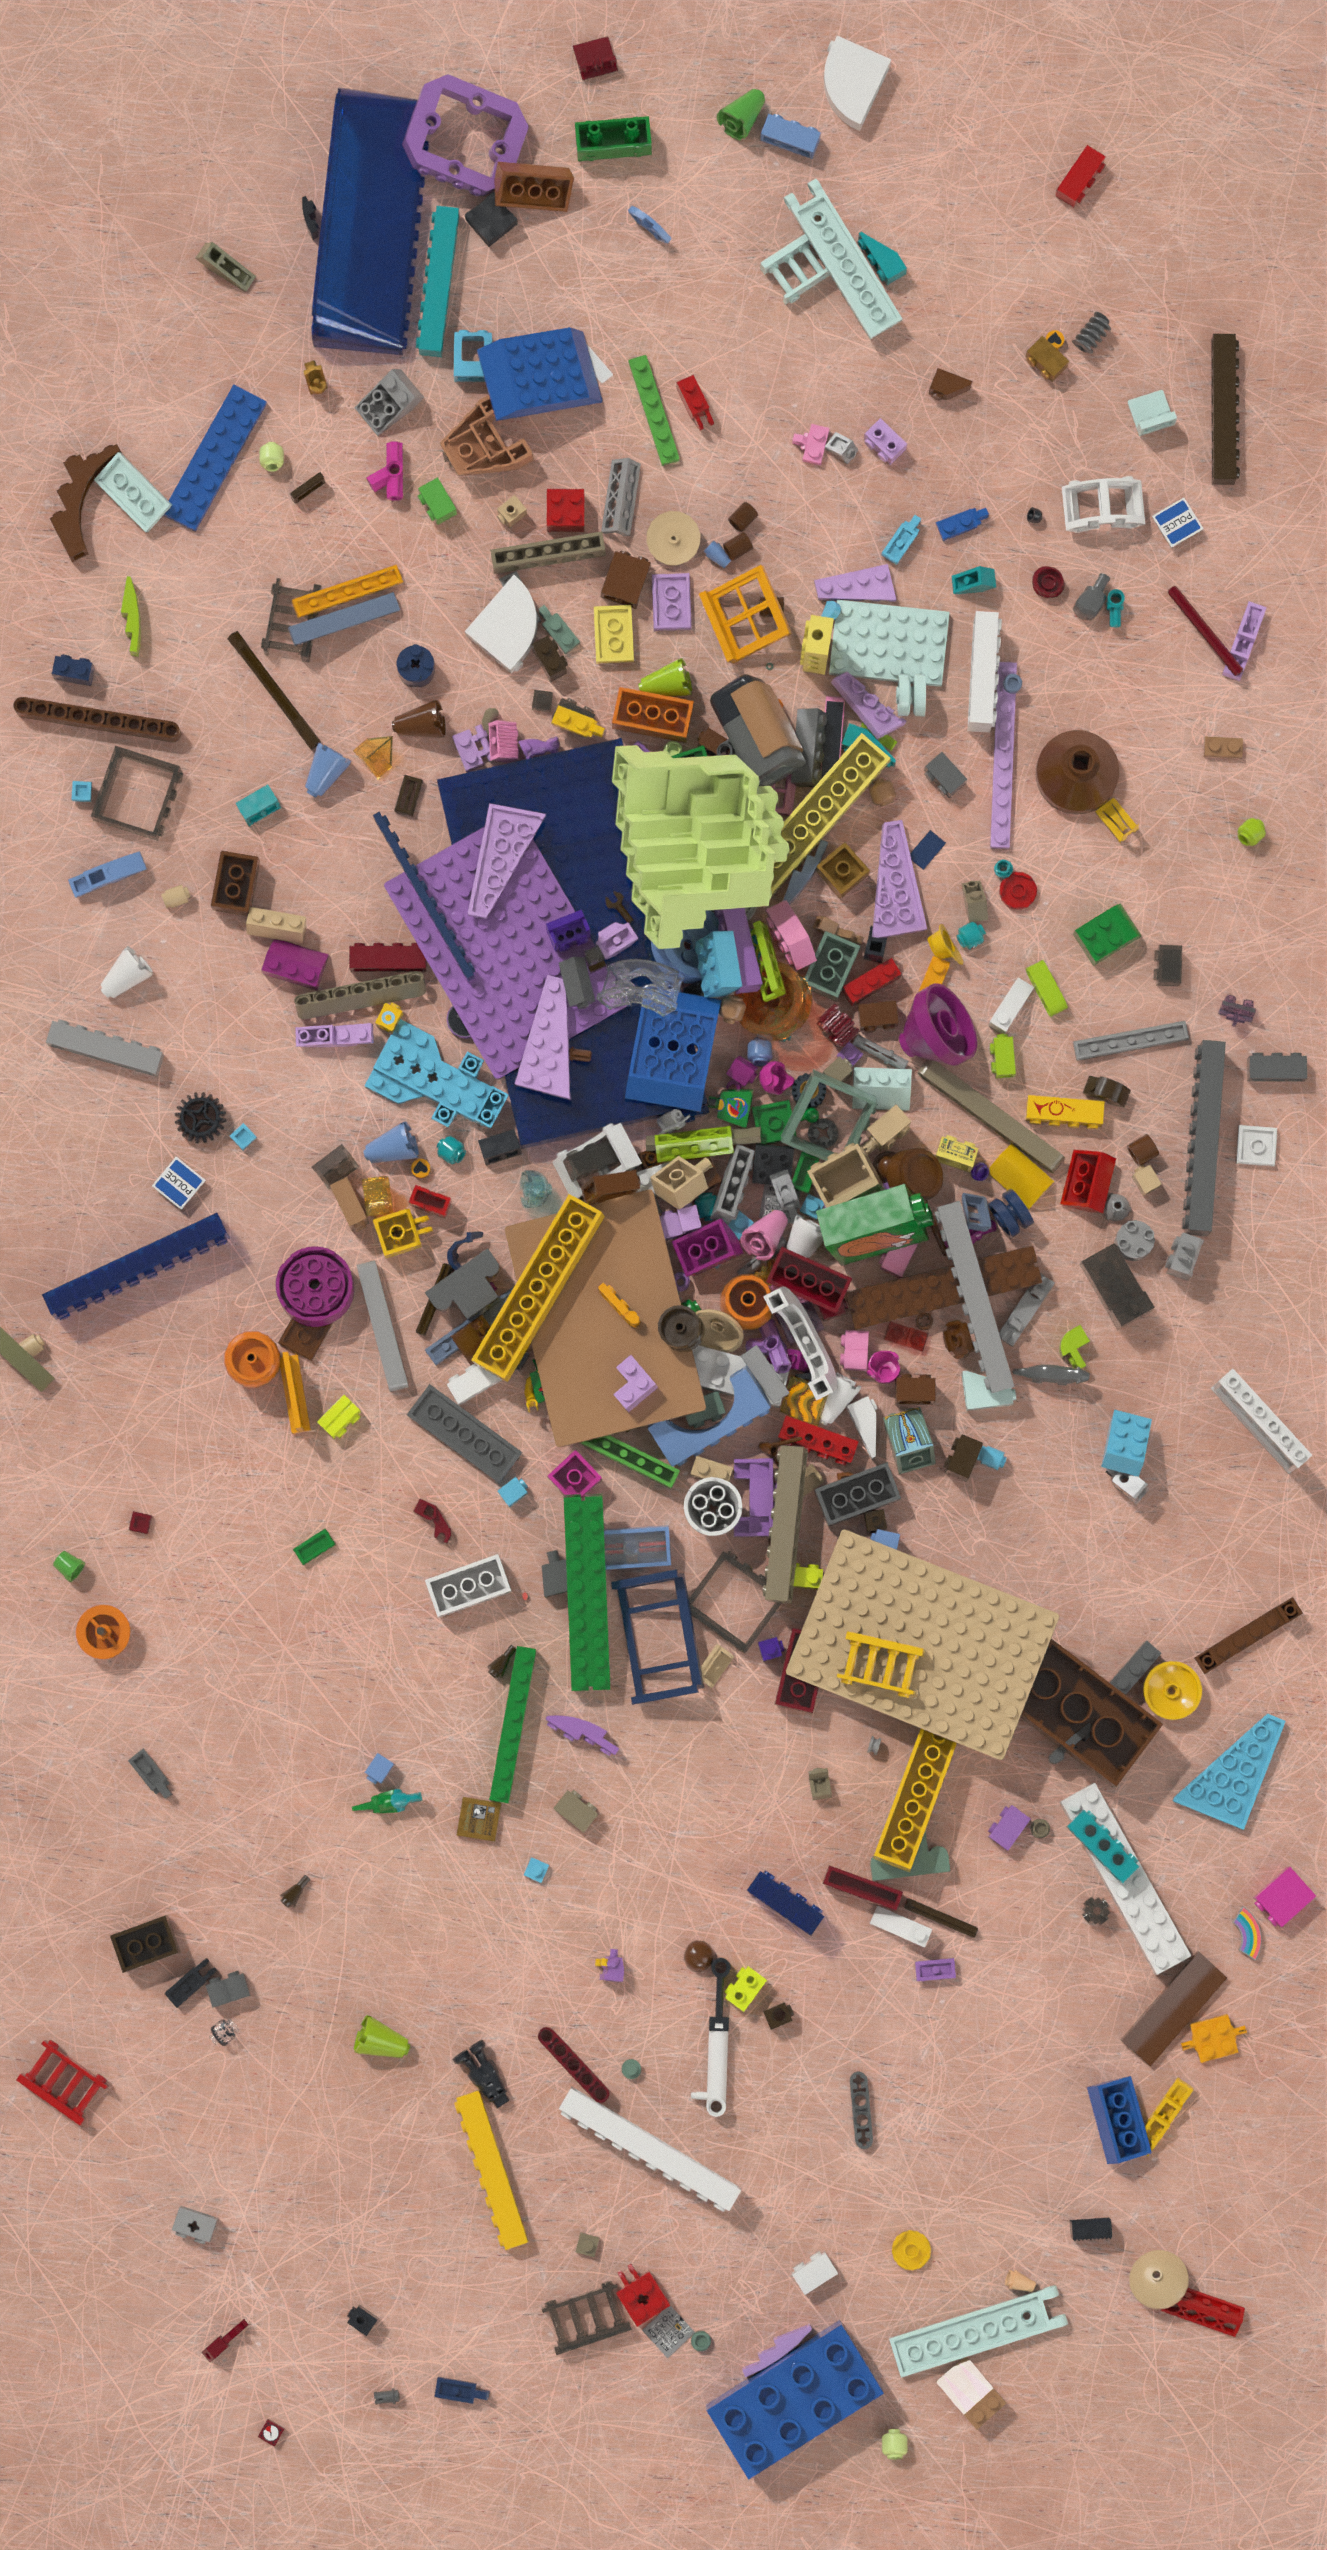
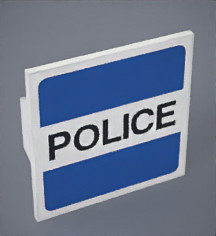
(1177, 522)
(178, 1183)

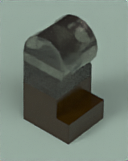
(594, 959)

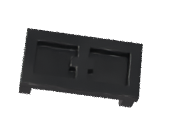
(500, 1147)

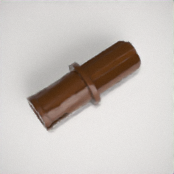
(579, 1055)

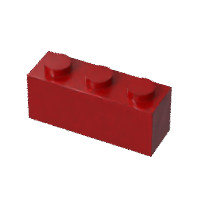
(1081, 176)
(871, 982)

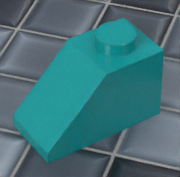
(974, 580)

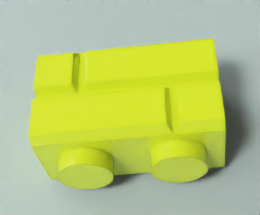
(339, 1417)

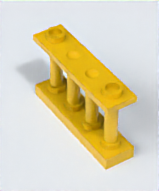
(893, 1650)

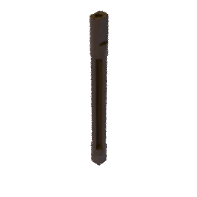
(274, 690)

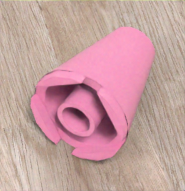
(764, 1235)

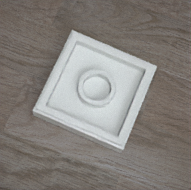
(1256, 1145)

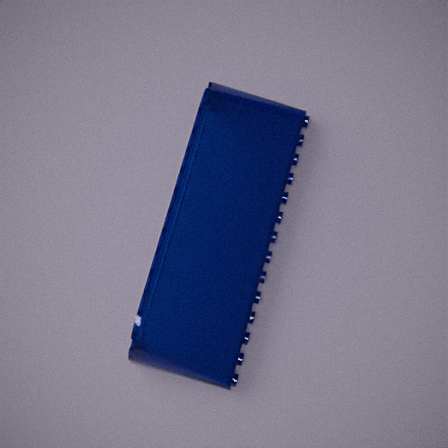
(367, 227)

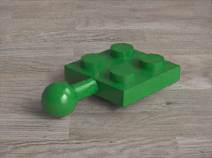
(774, 1117)

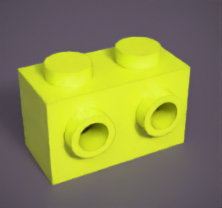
(808, 1577)
(745, 1988)

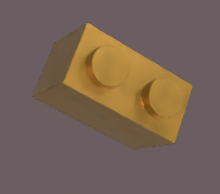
(1046, 359)

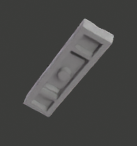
(1024, 1311)

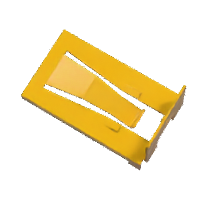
(1111, 812)

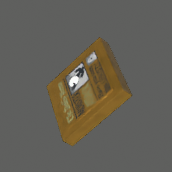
(478, 1819)

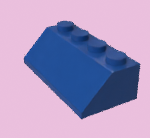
(1119, 2120)

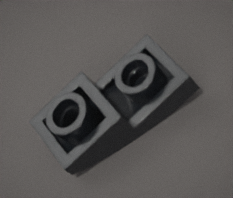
(309, 216)

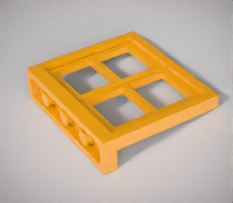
(722, 626)

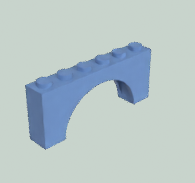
(682, 1443)

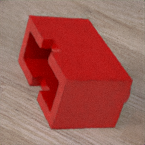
(430, 1201)

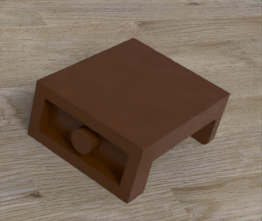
(625, 579)

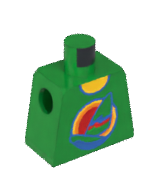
(733, 1105)

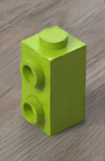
(1004, 1059)

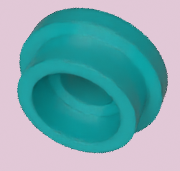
(1003, 864)

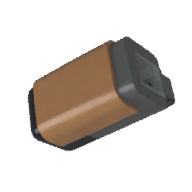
(757, 729)

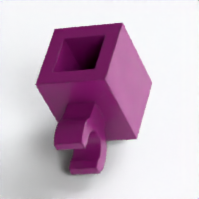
(741, 1072)

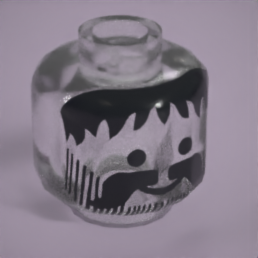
(224, 2032)

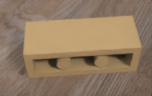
(276, 925)

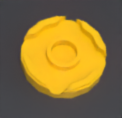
(911, 2250)

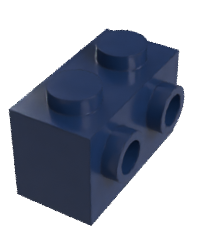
(73, 670)

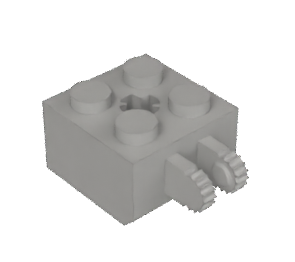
(1184, 1257)

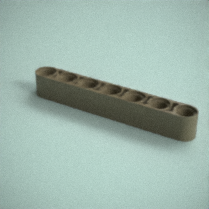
(360, 995)

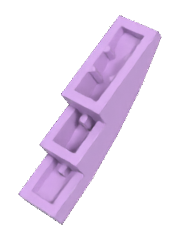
(1245, 637)
(783, 2343)

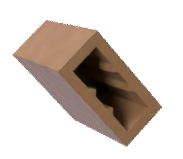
(349, 1205)

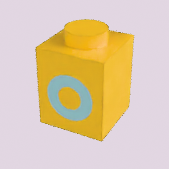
(389, 1017)

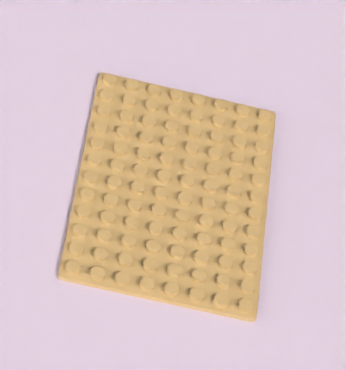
(975, 1638)

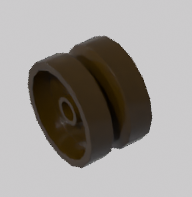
(676, 1318)

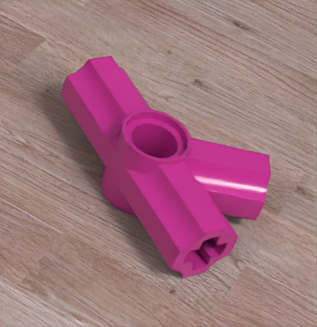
(384, 478)

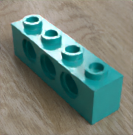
(1077, 1828)

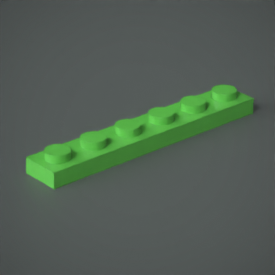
(653, 410)

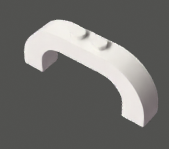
(821, 1368)

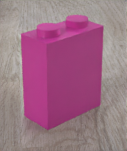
(1283, 1897)

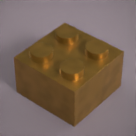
(842, 870)

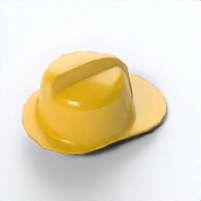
(943, 946)

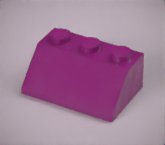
(295, 964)
(707, 1248)

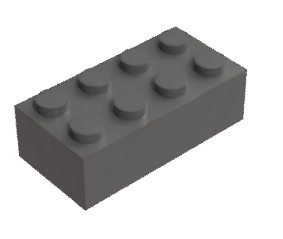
(857, 1494)

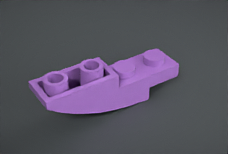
(576, 1727)

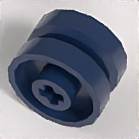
(1011, 1213)

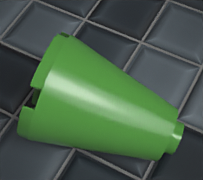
(741, 114)

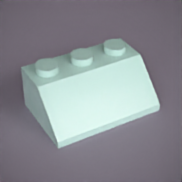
(887, 1084)

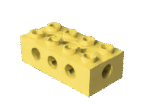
(816, 644)

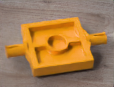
(1213, 2038)

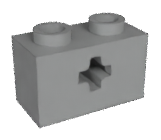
(186, 2217)

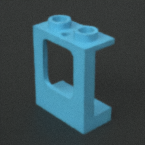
(468, 370)

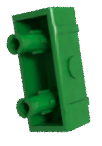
(613, 138)

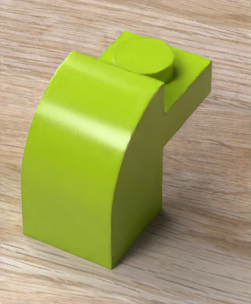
(1070, 1343)

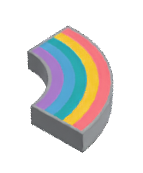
(1249, 1932)

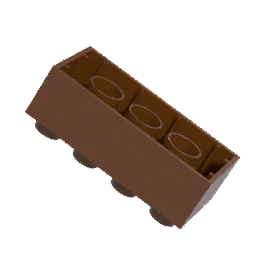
(1072, 1695)

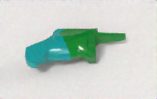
(389, 1802)

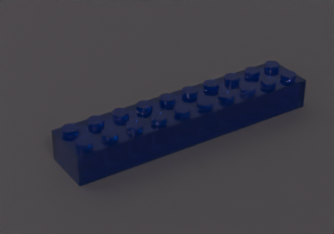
(136, 1266)

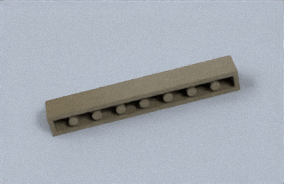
(786, 1524)

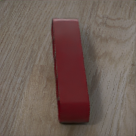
(576, 2074)

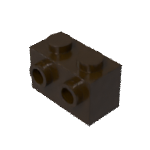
(549, 659)

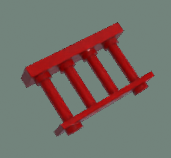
(60, 2102)

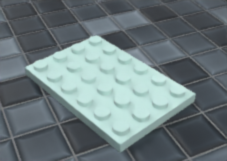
(889, 641)

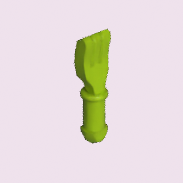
(886, 740)

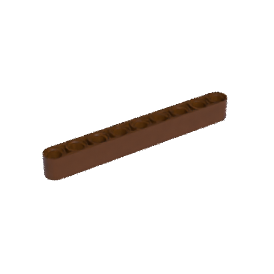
(90, 713)

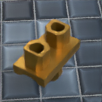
(315, 378)

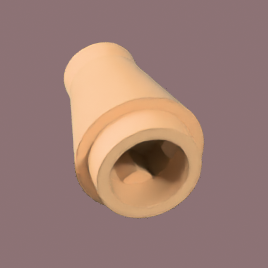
(1018, 2281)

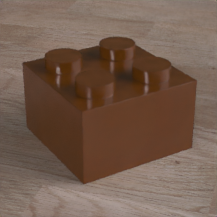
(915, 1390)

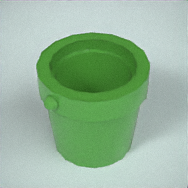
(68, 1565)

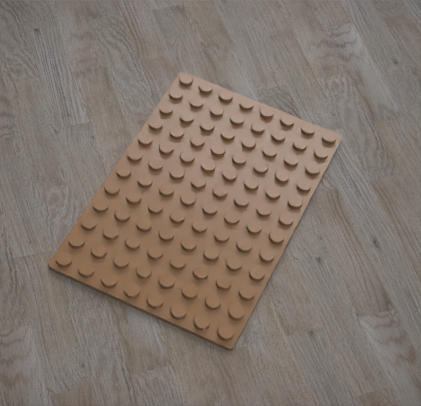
(588, 1339)

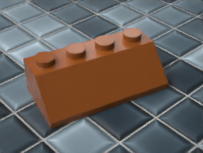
(533, 186)

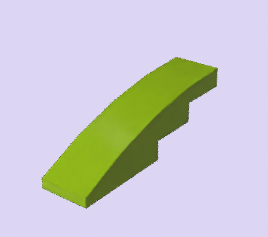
(131, 611)

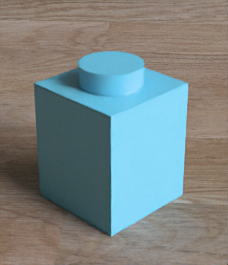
(513, 1491)

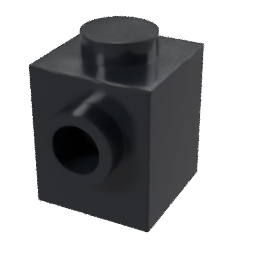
(361, 2319)

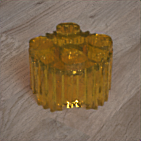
(377, 1196)

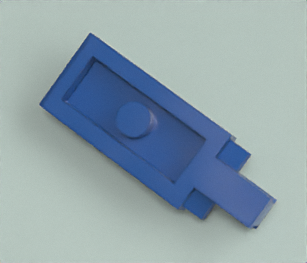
(961, 523)

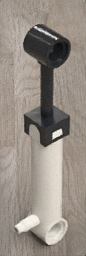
(717, 2048)

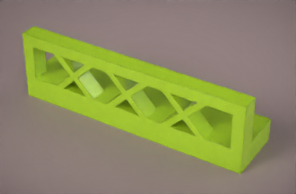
(769, 962)
(694, 1144)

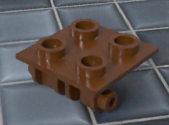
(470, 1337)

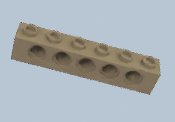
(548, 552)

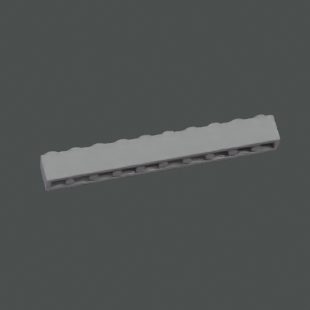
(975, 1296)

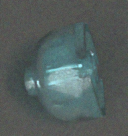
(535, 1189)

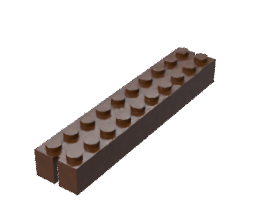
(938, 1288)

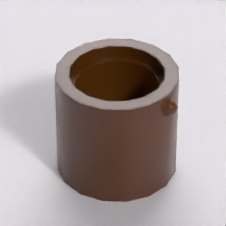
(1143, 1150)

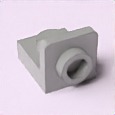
(842, 447)

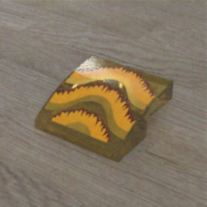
(801, 1402)

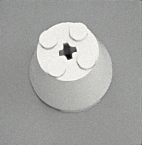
(719, 1494)

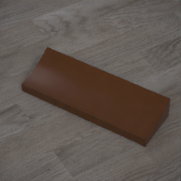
(1173, 2008)

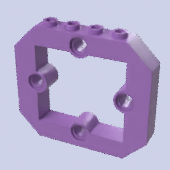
(465, 92)

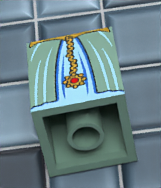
(909, 1440)

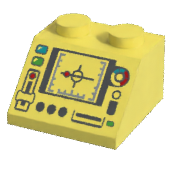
(956, 1153)

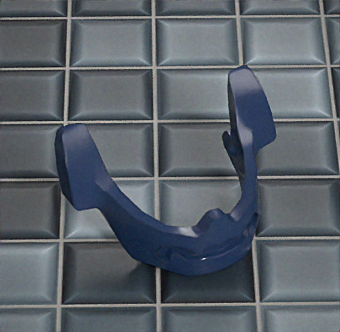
(452, 1254)

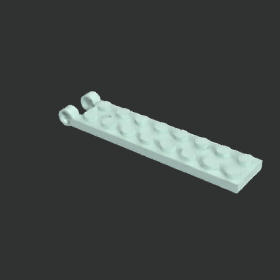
(844, 261)
(974, 2332)

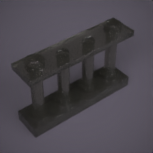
(302, 649)
(601, 2332)

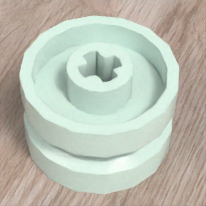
(910, 694)

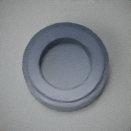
(1012, 683)

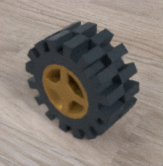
(818, 1096)

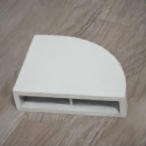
(853, 80)
(507, 626)

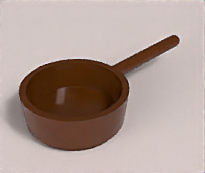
(921, 1174)

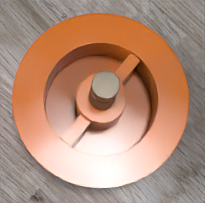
(103, 1632)

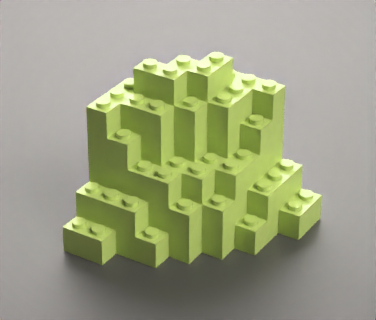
(694, 837)

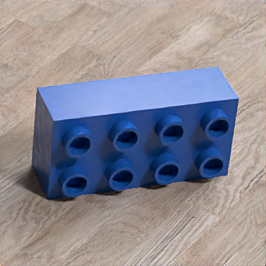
(794, 2399)

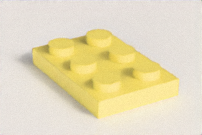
(613, 634)

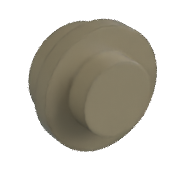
(1040, 1828)

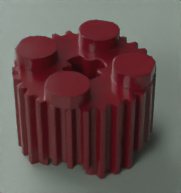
(838, 1025)

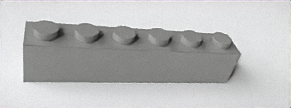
(105, 1048)

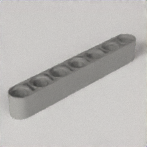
(382, 1326)

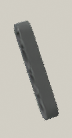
(858, 2110)

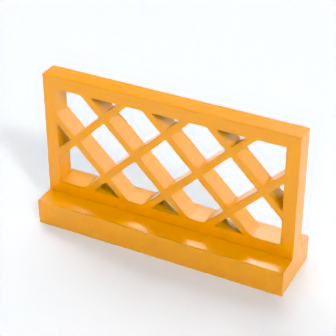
(294, 1393)

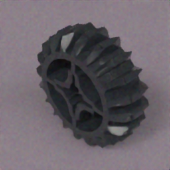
(203, 1109)

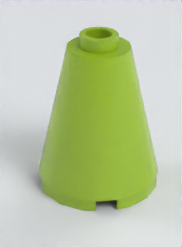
(668, 680)
(380, 2040)

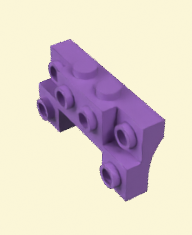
(760, 1496)

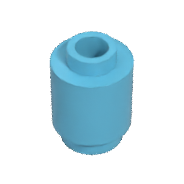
(992, 1457)

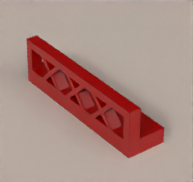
(1207, 2306)

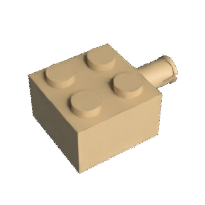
(886, 1130)
(681, 1181)

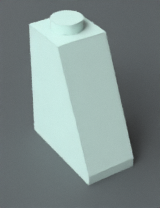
(979, 1397)

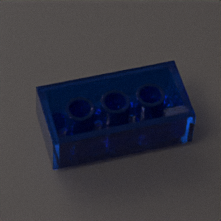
(785, 1903)

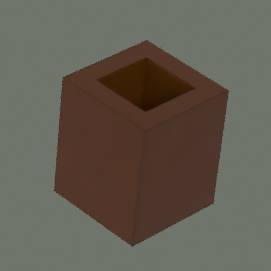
(710, 740)

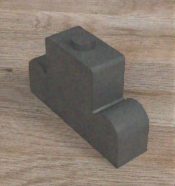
(467, 1287)

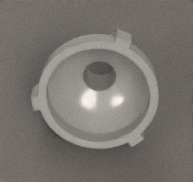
(1113, 1213)

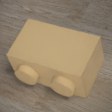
(707, 1468)

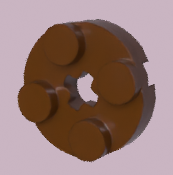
(958, 1339)

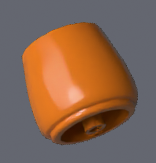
(746, 1288)
(244, 1348)

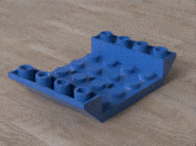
(668, 1075)

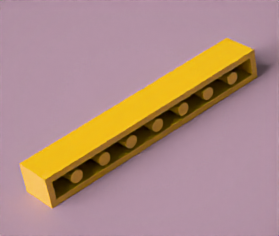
(492, 2170)

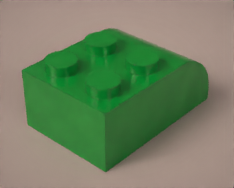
(1106, 934)

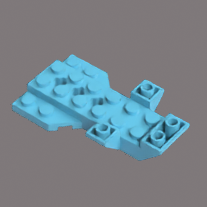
(455, 1090)

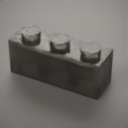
(590, 1160)

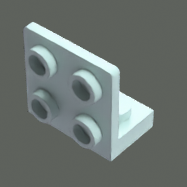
(1151, 412)

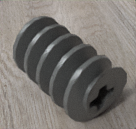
(1092, 333)

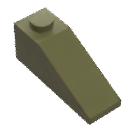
(225, 266)

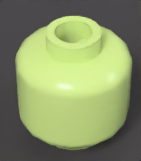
(271, 456)
(894, 2444)

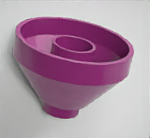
(939, 1027)

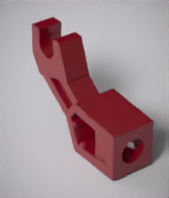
(441, 1525)
(221, 2343)

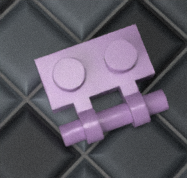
(468, 750)

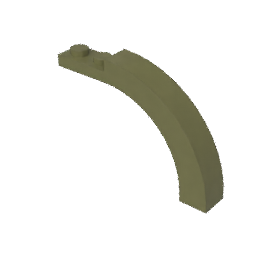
(24, 1362)

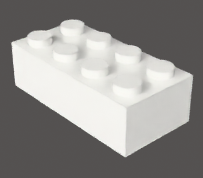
(468, 1586)

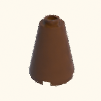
(421, 721)

